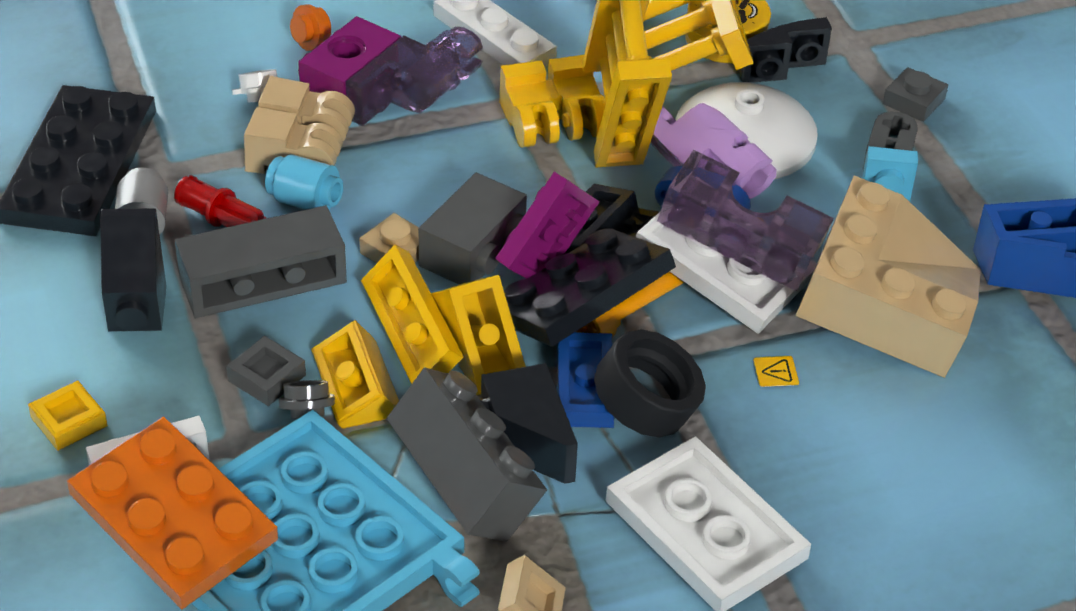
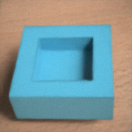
(892, 169)

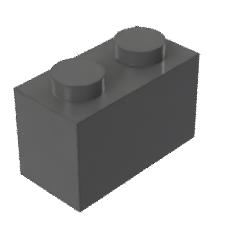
(470, 229)

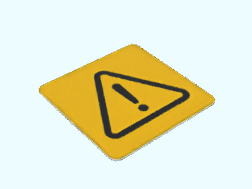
(776, 371)

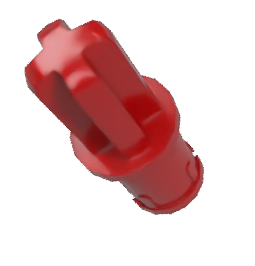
(217, 205)

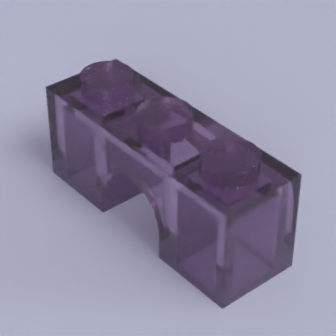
(772, 243)

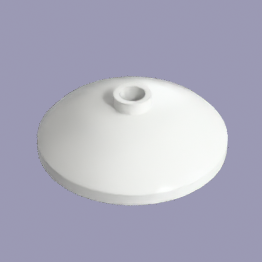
(768, 119)

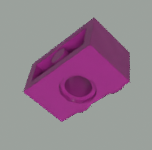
(344, 55)

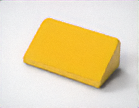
(355, 376)

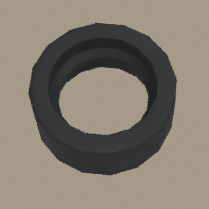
(635, 404)

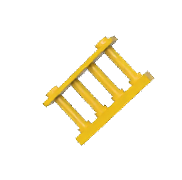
(726, 38)
(631, 82)

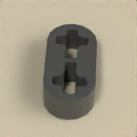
(893, 123)

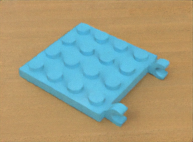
(342, 527)

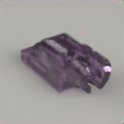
(414, 73)

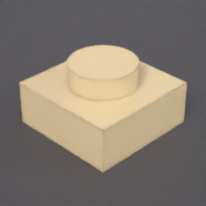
(386, 234)
(530, 588)

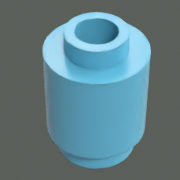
(303, 182)

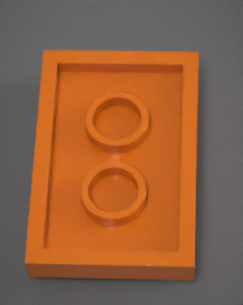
(172, 512)

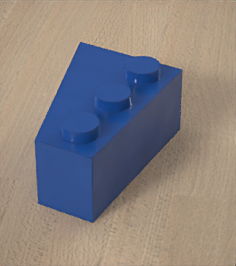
(1029, 246)

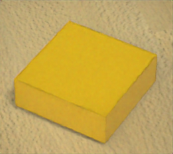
(67, 415)

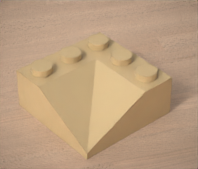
(893, 280)

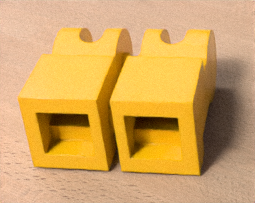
(538, 104)

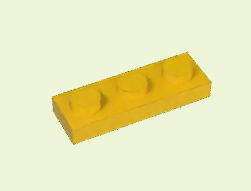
(410, 315)

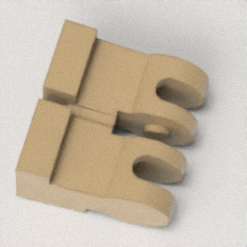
(296, 123)

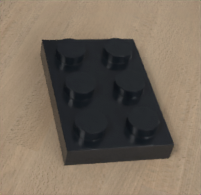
(584, 284)

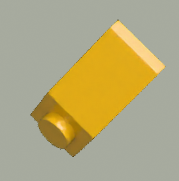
(481, 327)

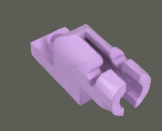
(717, 137)

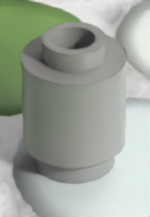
(141, 190)

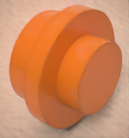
(310, 26)

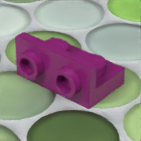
(547, 226)

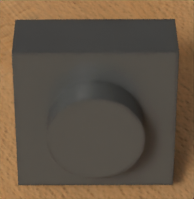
(915, 94)
(265, 370)

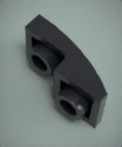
(787, 47)

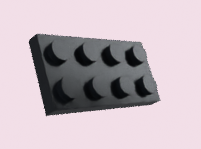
(77, 160)

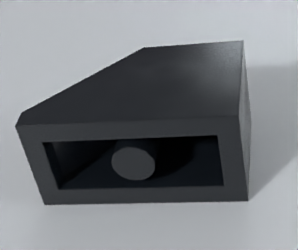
(132, 270)
(533, 418)

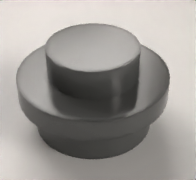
(306, 396)

